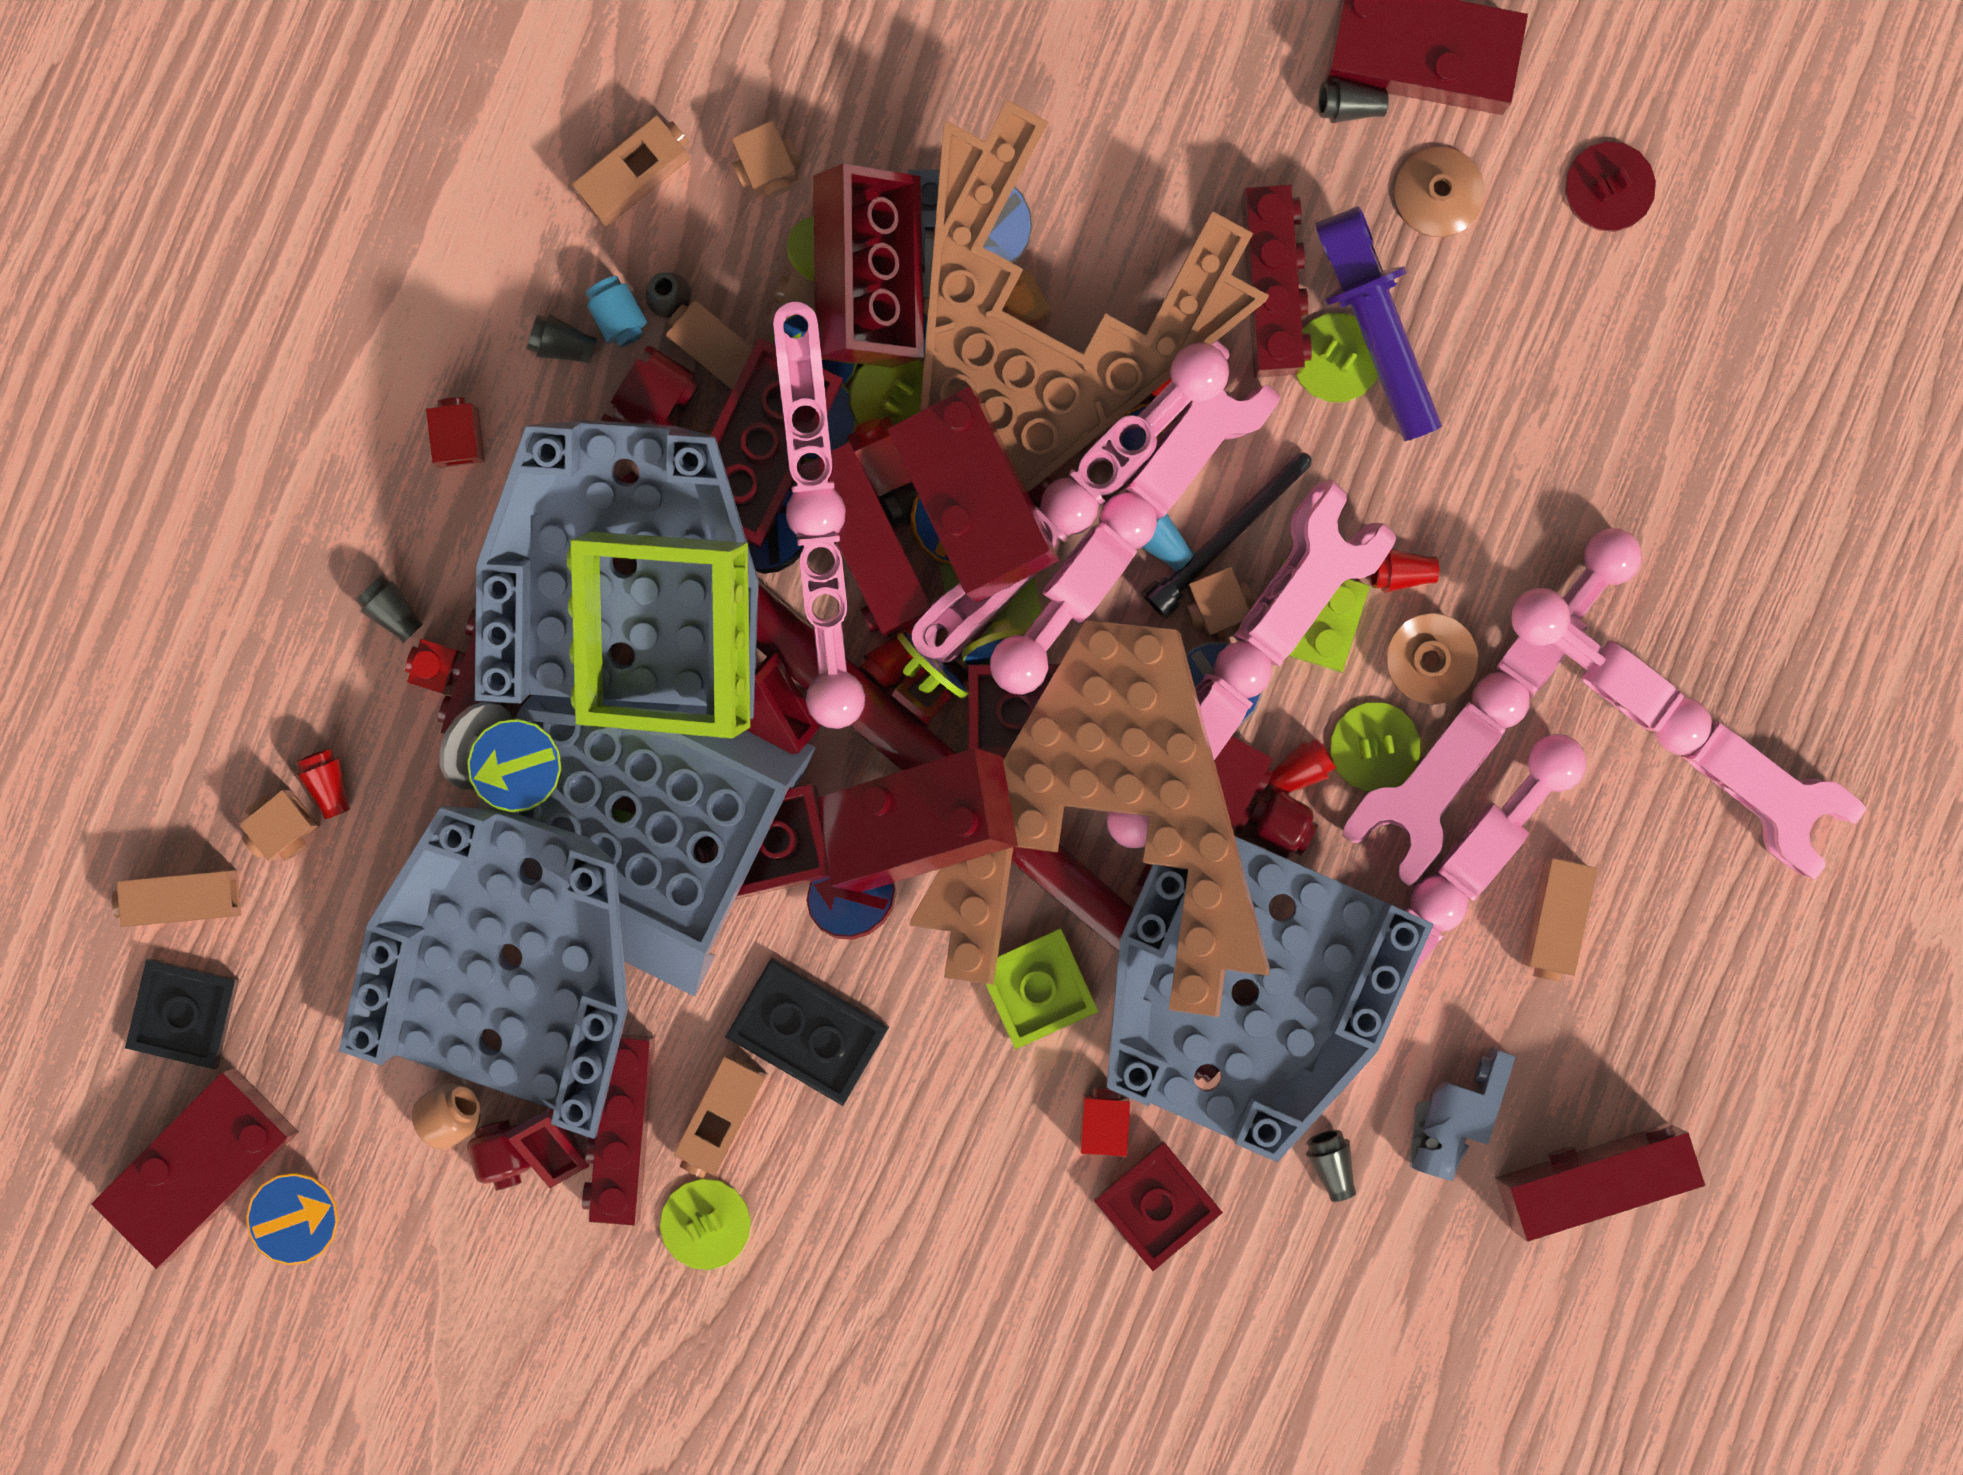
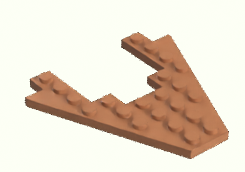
(1035, 388)
(1127, 739)

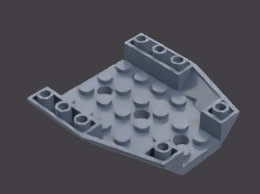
(567, 487)
(681, 793)
(439, 973)
(1303, 1037)

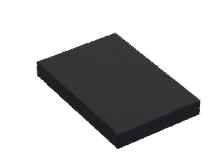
(807, 1031)

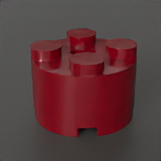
(653, 391)

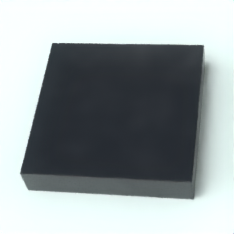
(182, 1013)

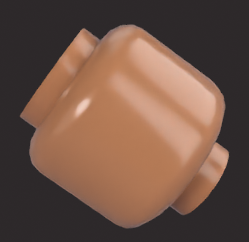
(446, 1115)

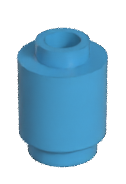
(616, 311)

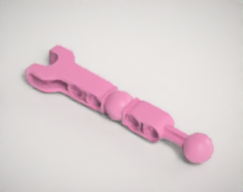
(1073, 502)
(816, 518)
(1127, 525)
(1277, 621)
(1496, 704)
(1687, 730)
(1494, 837)

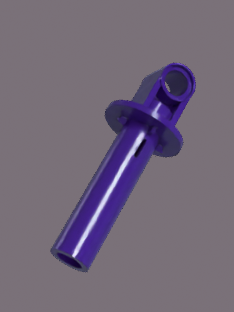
(1366, 288)

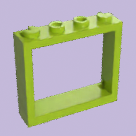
(729, 632)

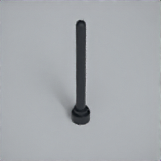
(1167, 592)

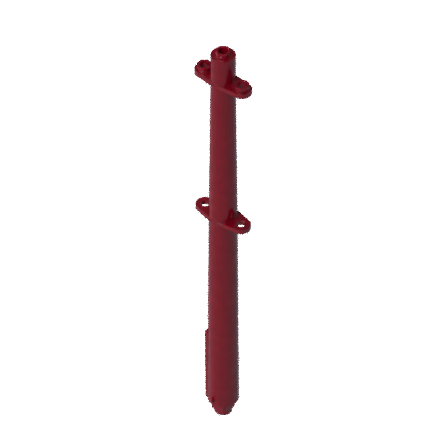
(911, 744)

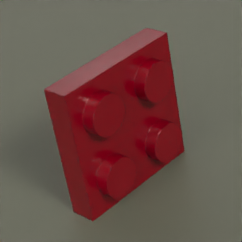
(1158, 1206)

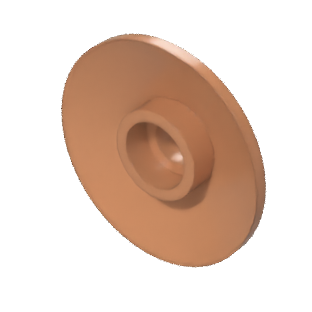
(1425, 209)
(1455, 655)

